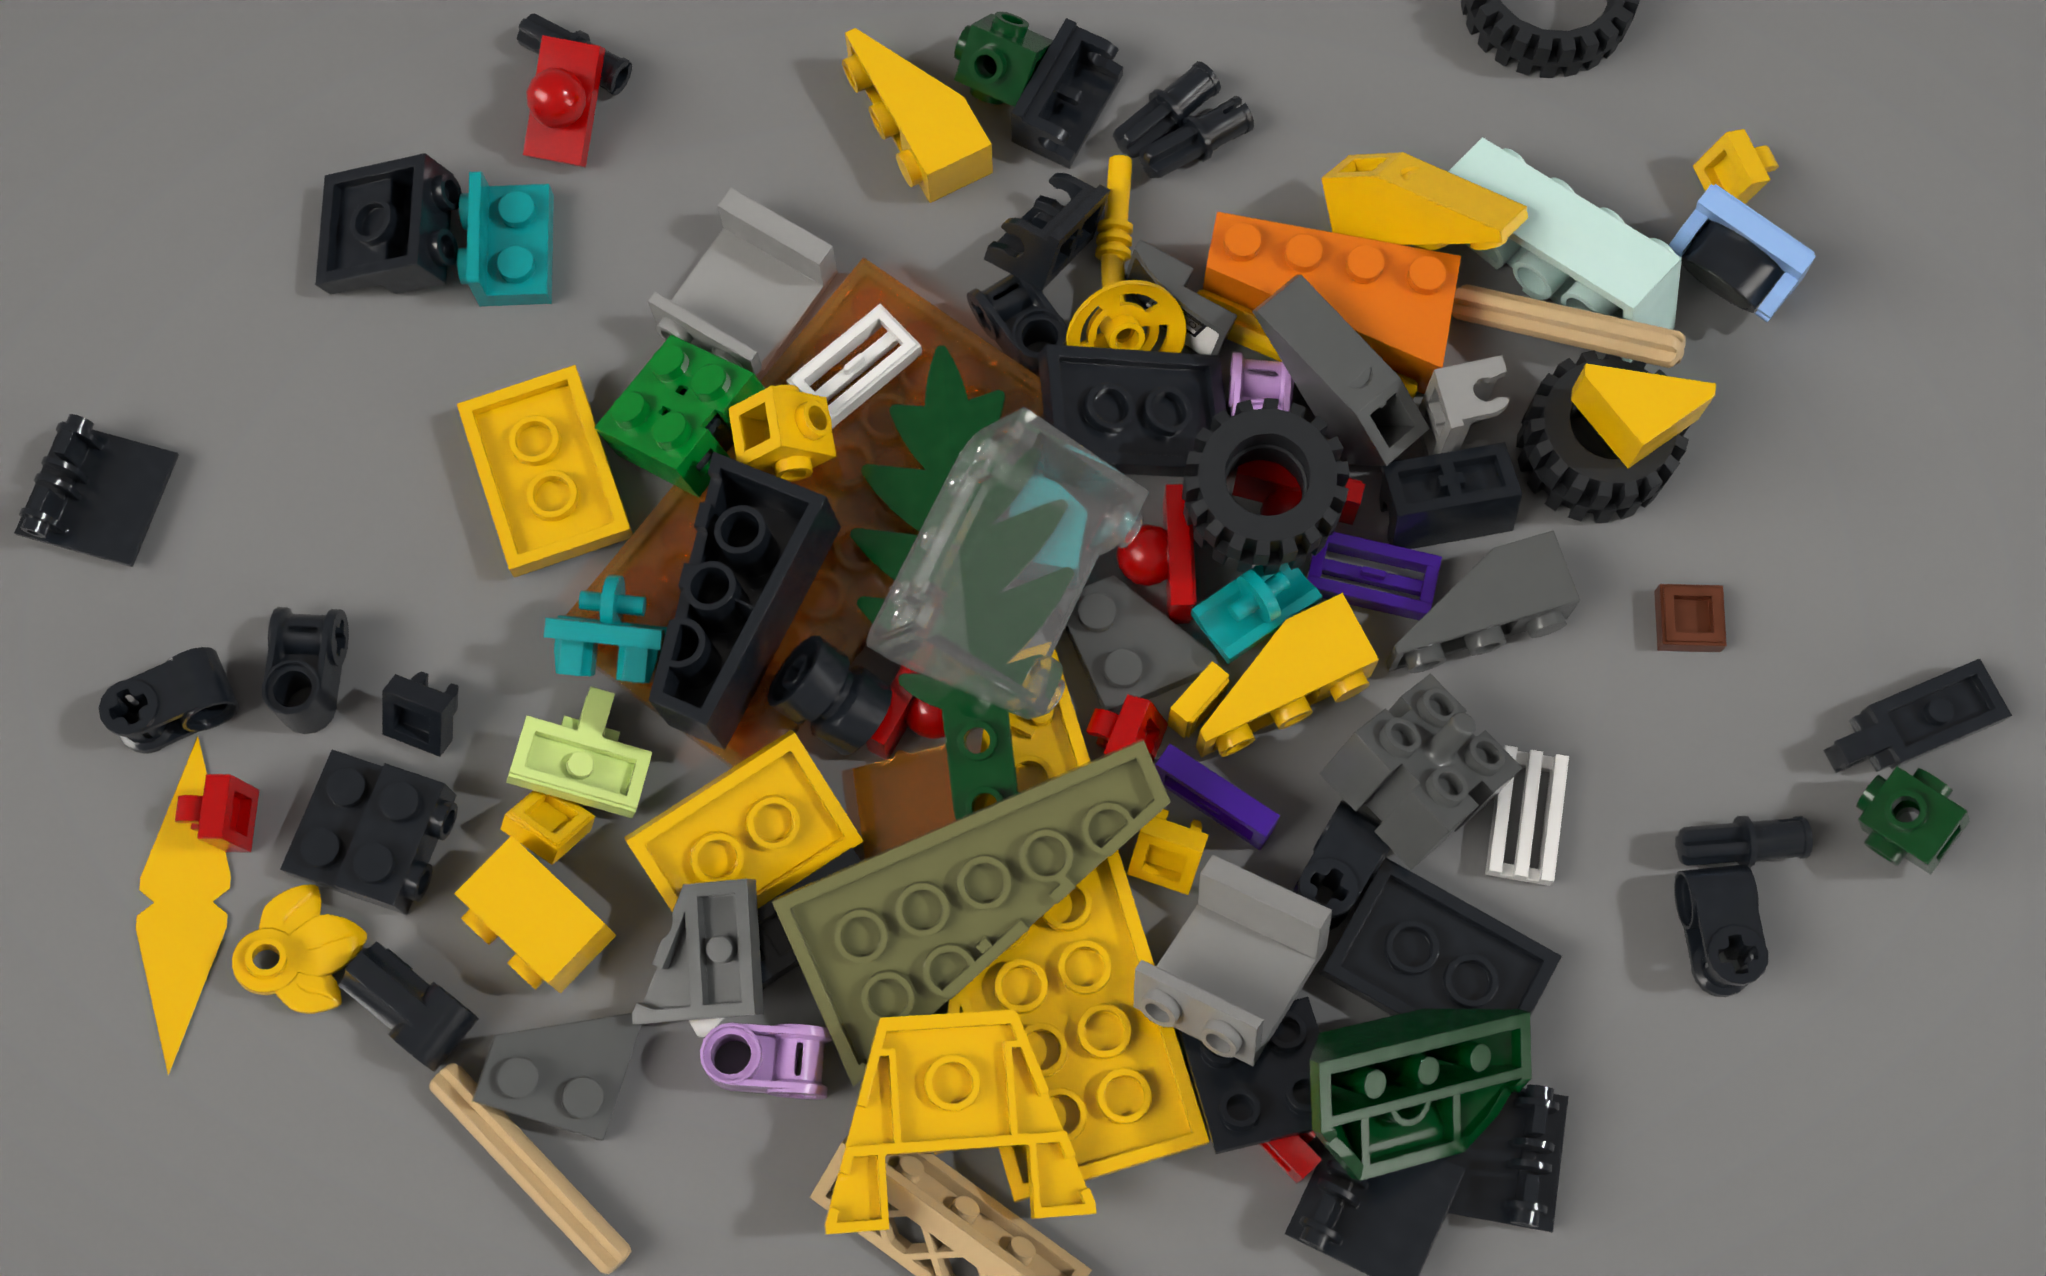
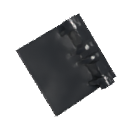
(96, 492)
(1260, 1101)
(1515, 1163)
(1377, 1222)

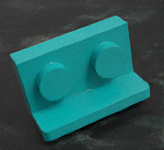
(507, 242)

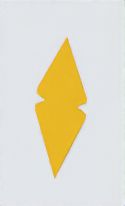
(183, 924)

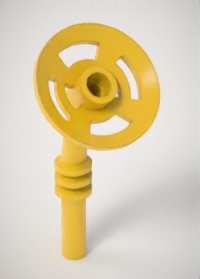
(1122, 320)

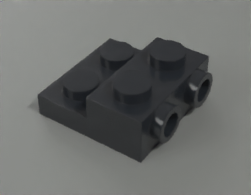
(387, 226)
(371, 832)

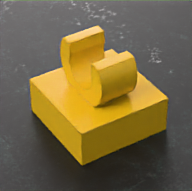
(1736, 165)
(1168, 853)

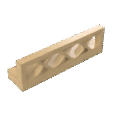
(955, 1222)

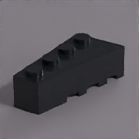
(738, 595)

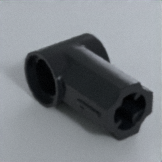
(420, 1015)

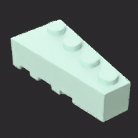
(1572, 247)

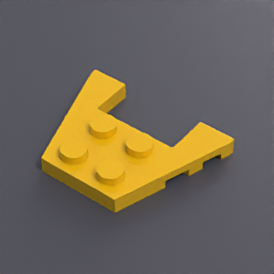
(953, 1088)

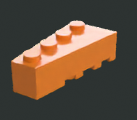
(1384, 290)

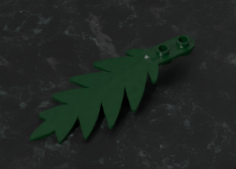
(936, 439)

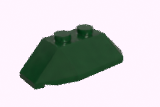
(1415, 1084)

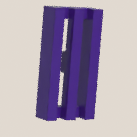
(1379, 553)
(1216, 797)

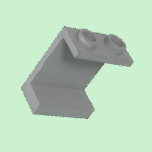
(748, 286)
(1234, 962)

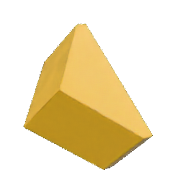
(1638, 409)

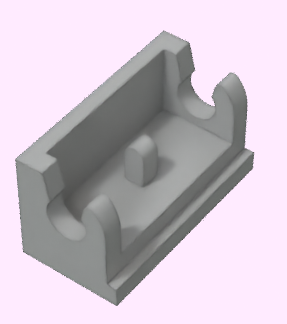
(1458, 399)

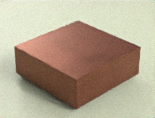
(1690, 618)

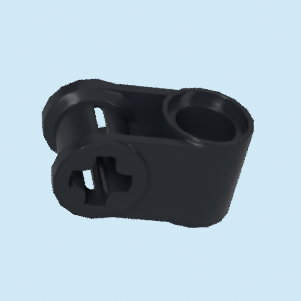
(1016, 317)
(304, 654)
(172, 701)
(1343, 860)
(1717, 916)

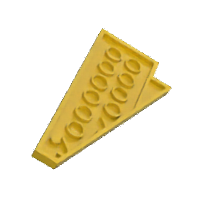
(1072, 982)

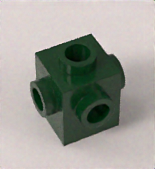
(999, 57)
(1921, 840)

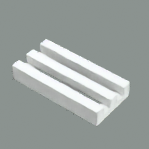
(874, 379)
(1534, 762)

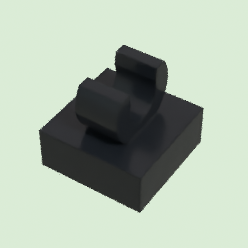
(419, 713)

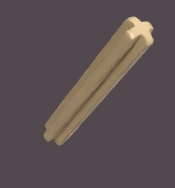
(1569, 326)
(531, 1170)

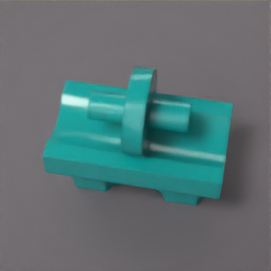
(1253, 608)
(579, 636)

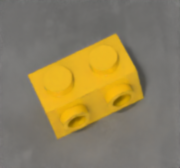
(534, 916)

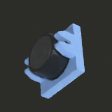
(1741, 253)

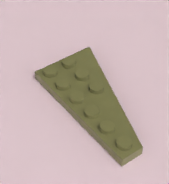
(941, 907)

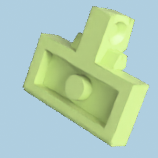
(581, 759)

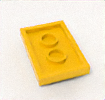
(544, 471)
(756, 821)

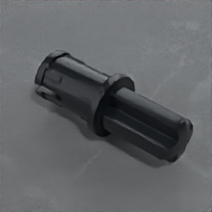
(615, 70)
(1167, 109)
(1197, 138)
(1744, 841)

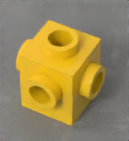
(782, 432)

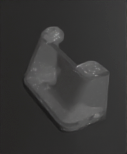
(1006, 563)

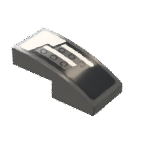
(1206, 322)

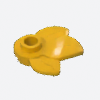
(308, 949)

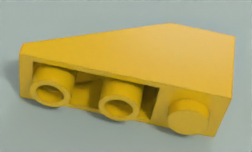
(928, 121)
(1416, 204)
(1303, 663)

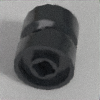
(837, 700)

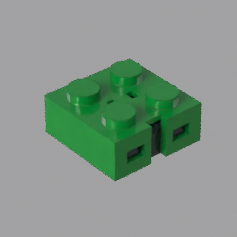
(678, 413)

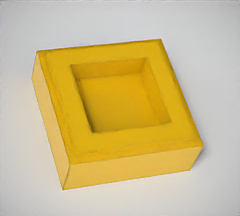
(1198, 700)
(547, 824)

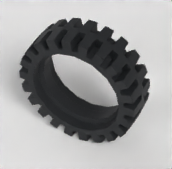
(1547, 47)

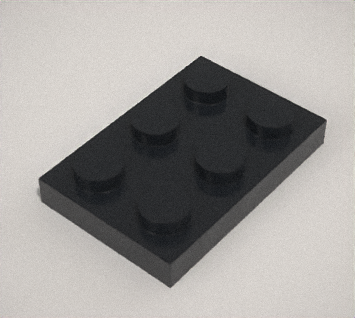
(1131, 404)
(1431, 950)

